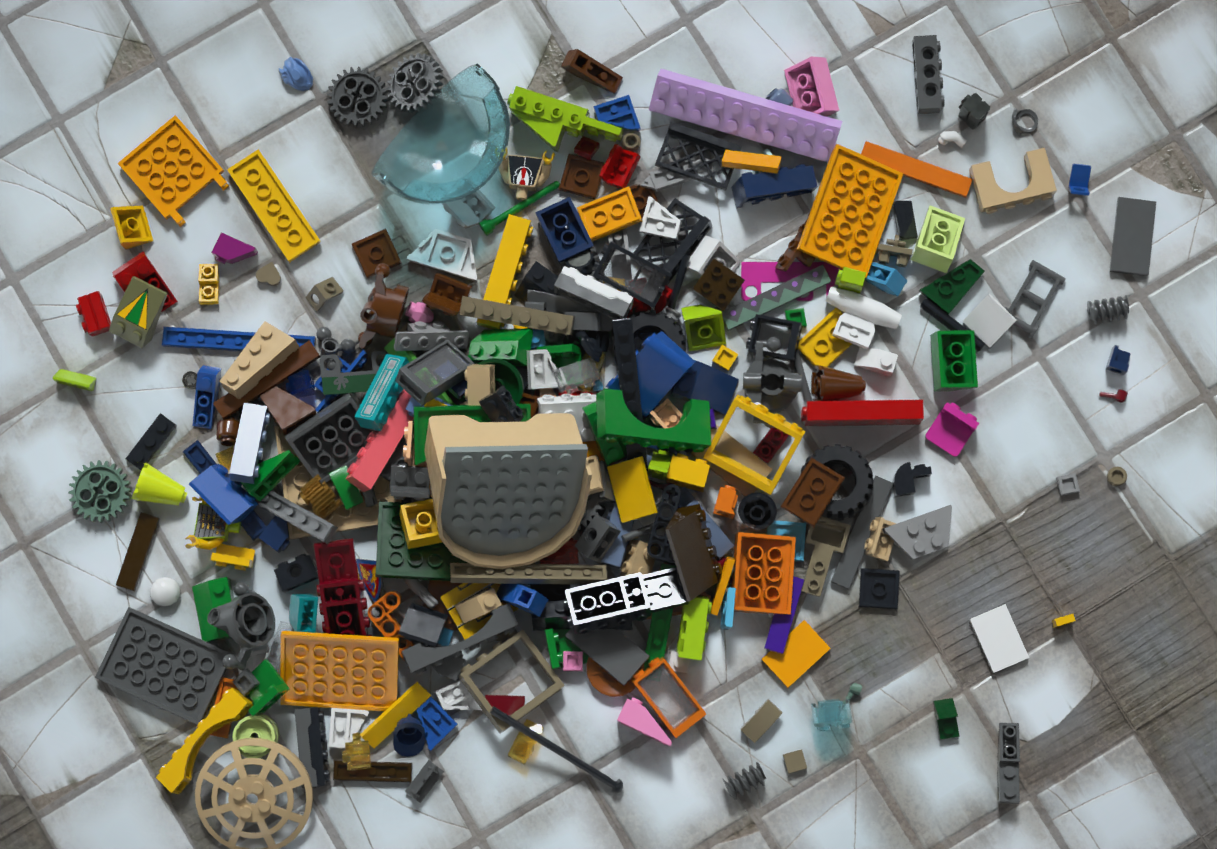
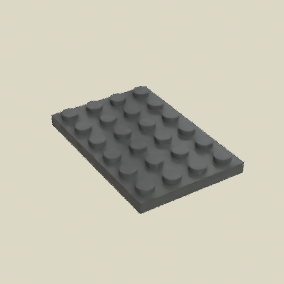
(163, 666)

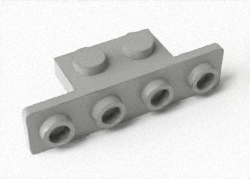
(429, 335)

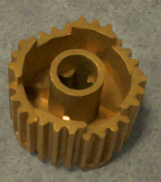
(320, 496)

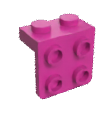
(952, 429)

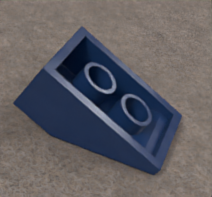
(564, 229)
(706, 384)

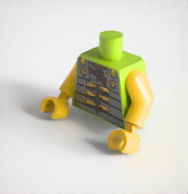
(210, 528)

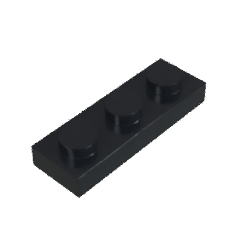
(151, 441)

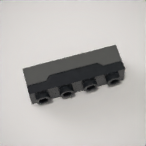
(311, 745)

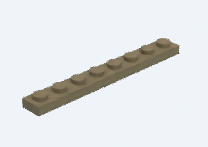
(529, 574)

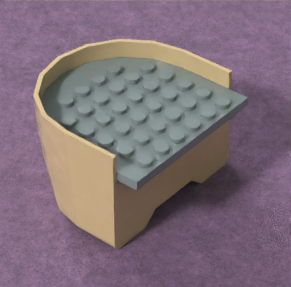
(506, 487)

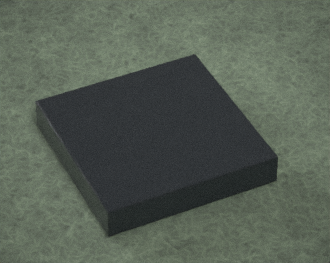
(879, 588)

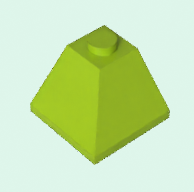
(703, 327)

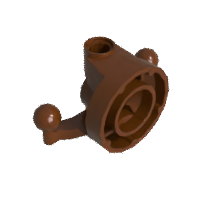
(385, 307)

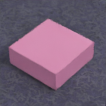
(572, 661)

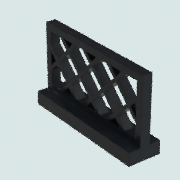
(699, 140)
(686, 246)

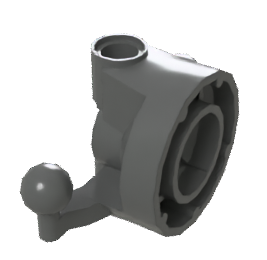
(777, 399)
(246, 620)

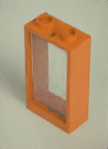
(668, 696)

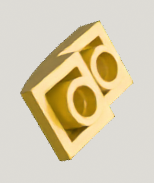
(208, 284)

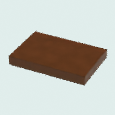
(812, 492)

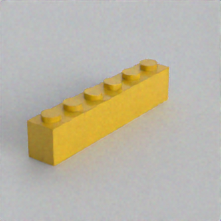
(507, 265)

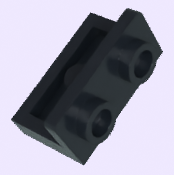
(501, 407)

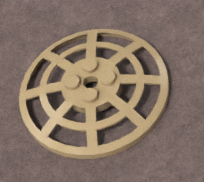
(255, 785)

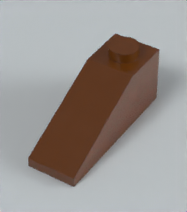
(591, 70)

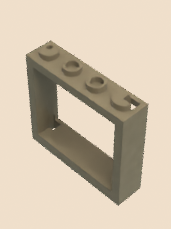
(498, 648)

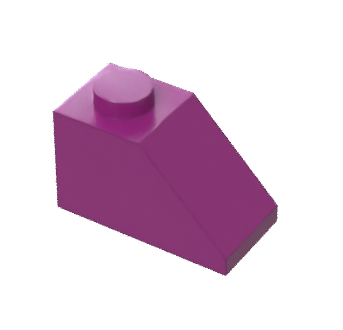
(232, 250)

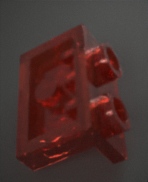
(565, 555)

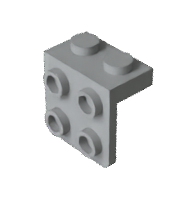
(470, 209)

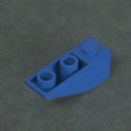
(206, 394)
(522, 598)

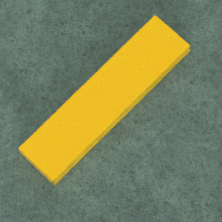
(387, 721)

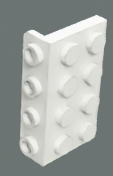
(572, 405)

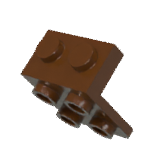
(446, 294)

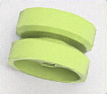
(263, 726)

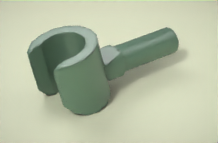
(854, 689)

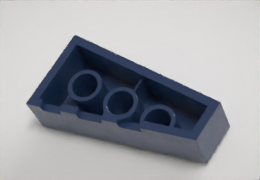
(764, 185)

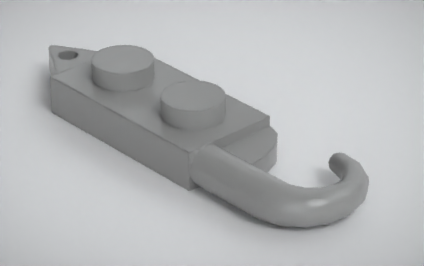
(663, 178)

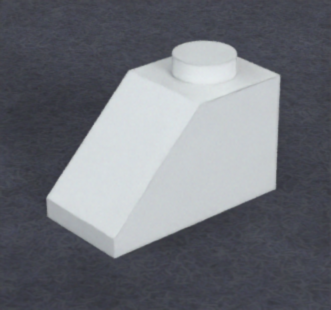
(876, 361)

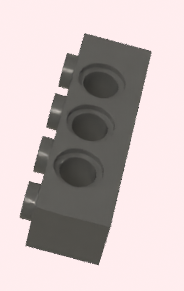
(924, 102)

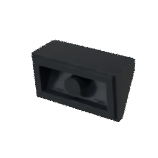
(905, 220)

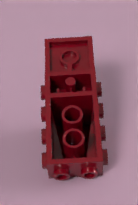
(341, 589)

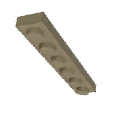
(517, 315)

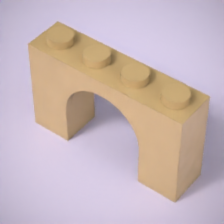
(992, 197)

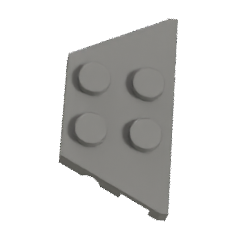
(922, 533)

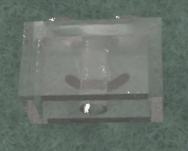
(576, 375)

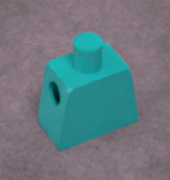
(303, 610)

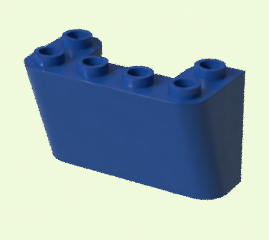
(658, 368)

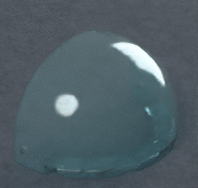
(449, 145)

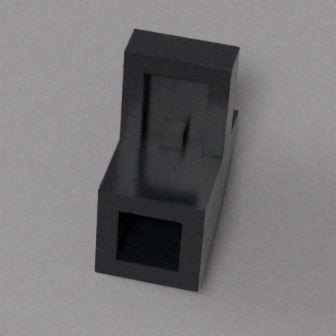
(903, 478)

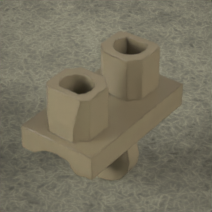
(902, 254)

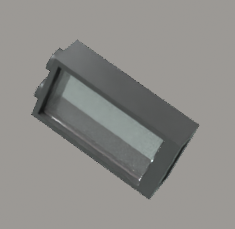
(433, 372)

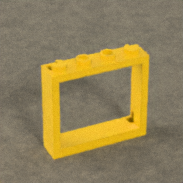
(737, 468)

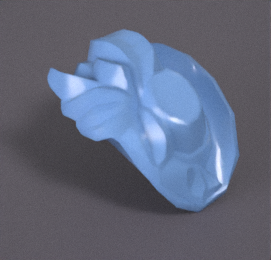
(296, 74)

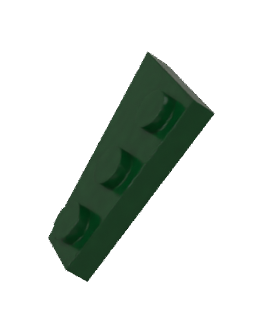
(953, 286)

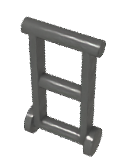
(1031, 329)

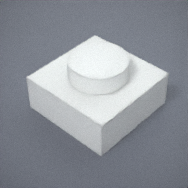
(678, 664)

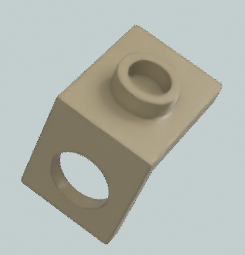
(324, 291)

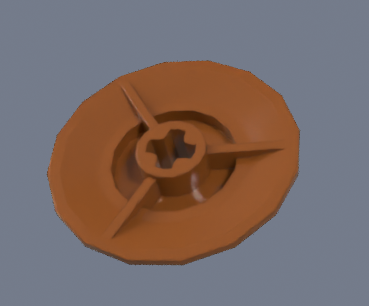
(605, 682)

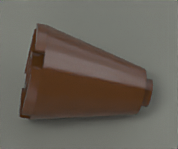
(834, 384)

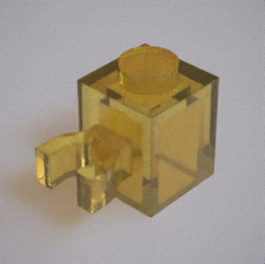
(357, 753)

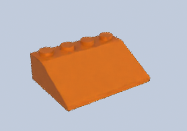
(763, 573)

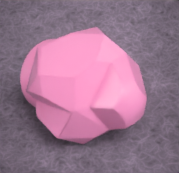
(419, 312)

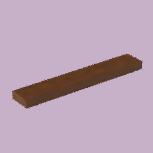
(294, 363)

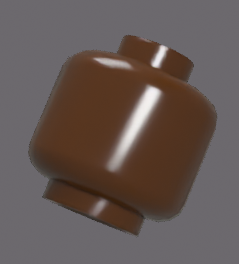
(227, 431)

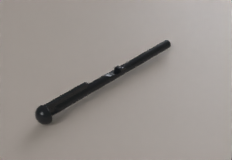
(616, 786)

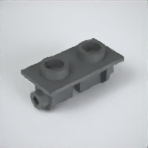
(424, 781)

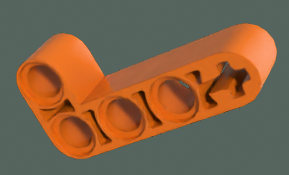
(386, 617)

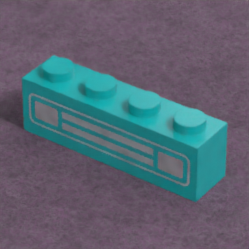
(381, 394)

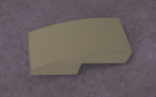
(761, 721)

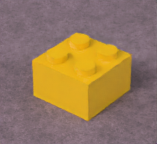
(688, 472)
(419, 524)

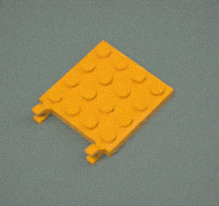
(172, 168)

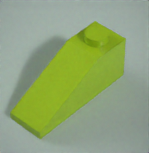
(659, 465)

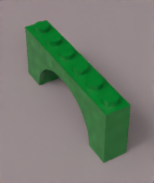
(619, 424)

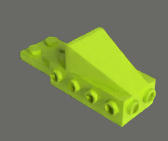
(552, 117)

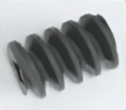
(1108, 309)
(745, 781)

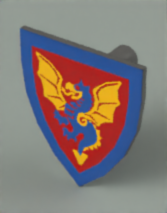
(372, 584)

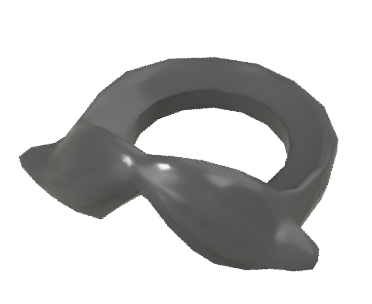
(1018, 113)

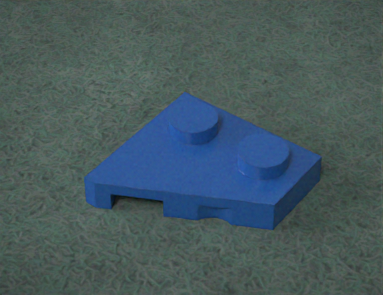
(618, 113)
(435, 722)

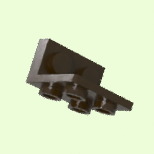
(718, 285)

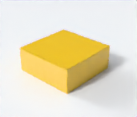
(725, 358)
(1063, 620)

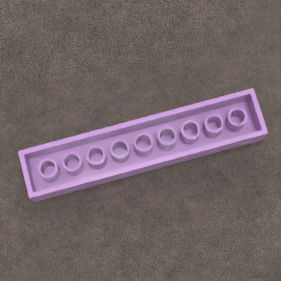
(744, 115)

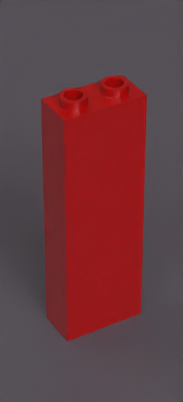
(863, 412)

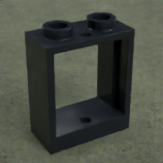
(793, 342)

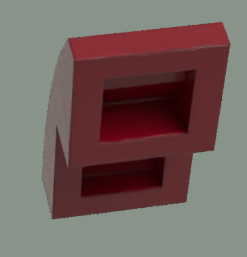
(506, 703)

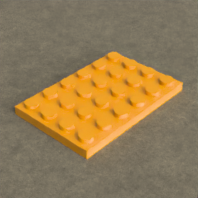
(850, 210)
(339, 670)

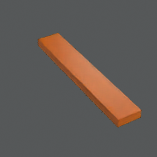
(919, 170)

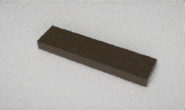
(137, 551)
(378, 772)

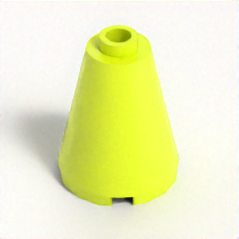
(158, 487)

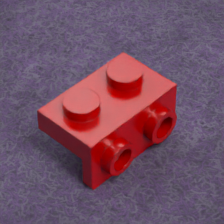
(619, 167)

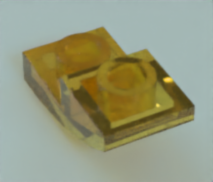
(524, 745)

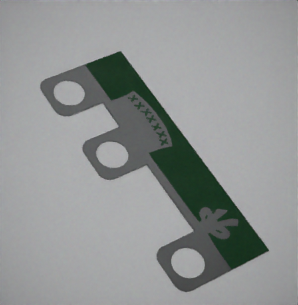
(349, 382)

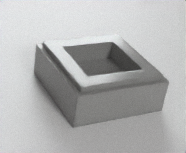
(1068, 484)

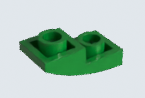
(347, 492)

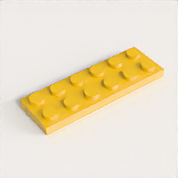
(273, 205)

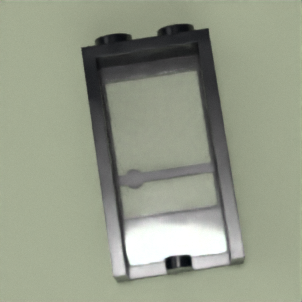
(631, 273)

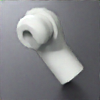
(952, 136)

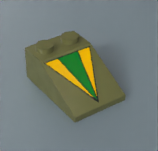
(138, 312)

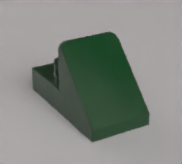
(946, 718)

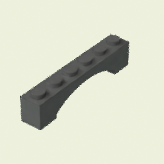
(420, 657)

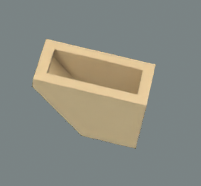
(478, 605)

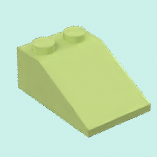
(938, 239)

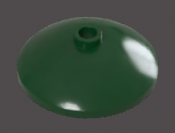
(508, 376)

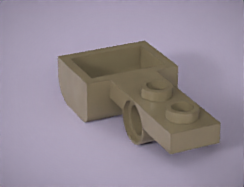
(826, 537)

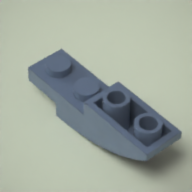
(718, 539)

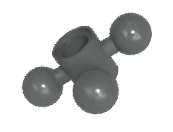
(347, 346)

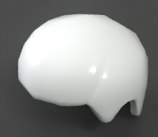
(165, 591)

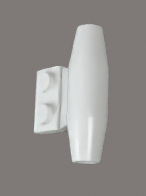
(860, 316)

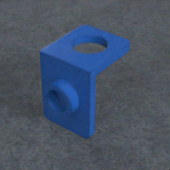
(1079, 179)

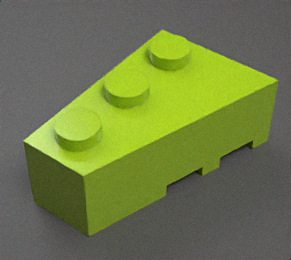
(693, 628)

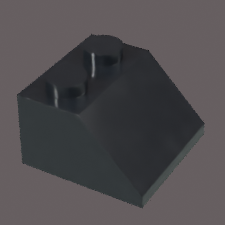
(537, 279)

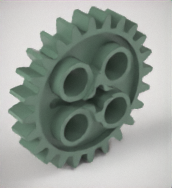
(115, 499)

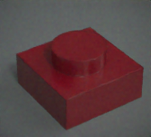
(586, 147)

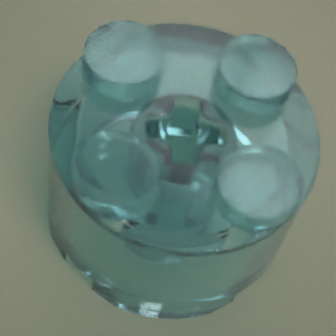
(831, 713)

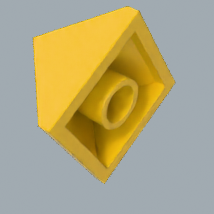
(131, 226)

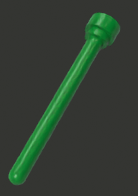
(489, 225)

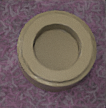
(1116, 476)

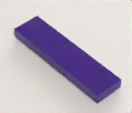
(782, 623)

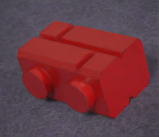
(94, 313)

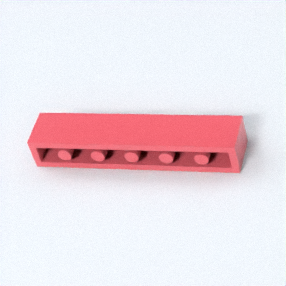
(380, 446)

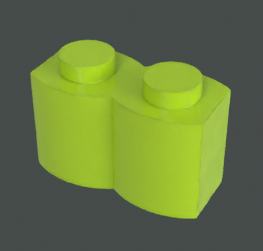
(850, 279)

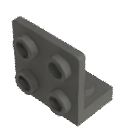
(409, 482)

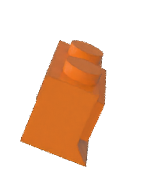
(726, 502)

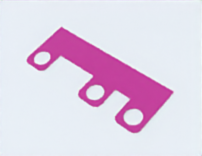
(759, 272)

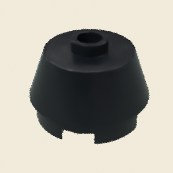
(757, 511)

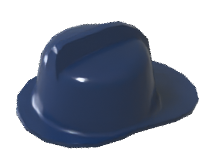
(409, 737)

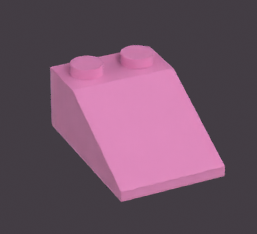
(638, 718)

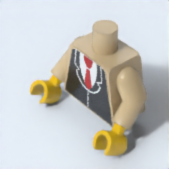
(525, 172)

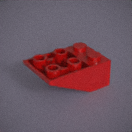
(142, 268)

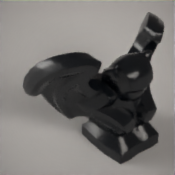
(592, 342)

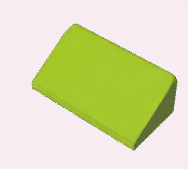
(75, 379)

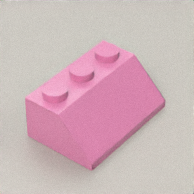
(812, 86)

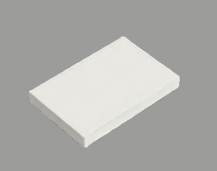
(999, 638)

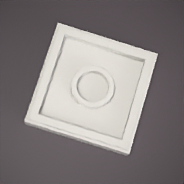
(989, 320)

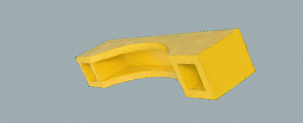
(178, 771)

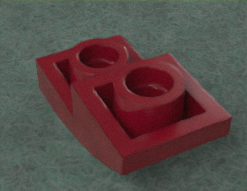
(770, 444)

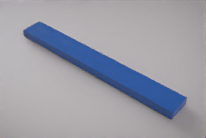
(215, 339)

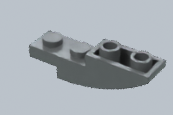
(1008, 763)

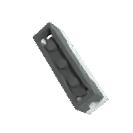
(593, 294)

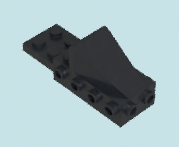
(622, 600)

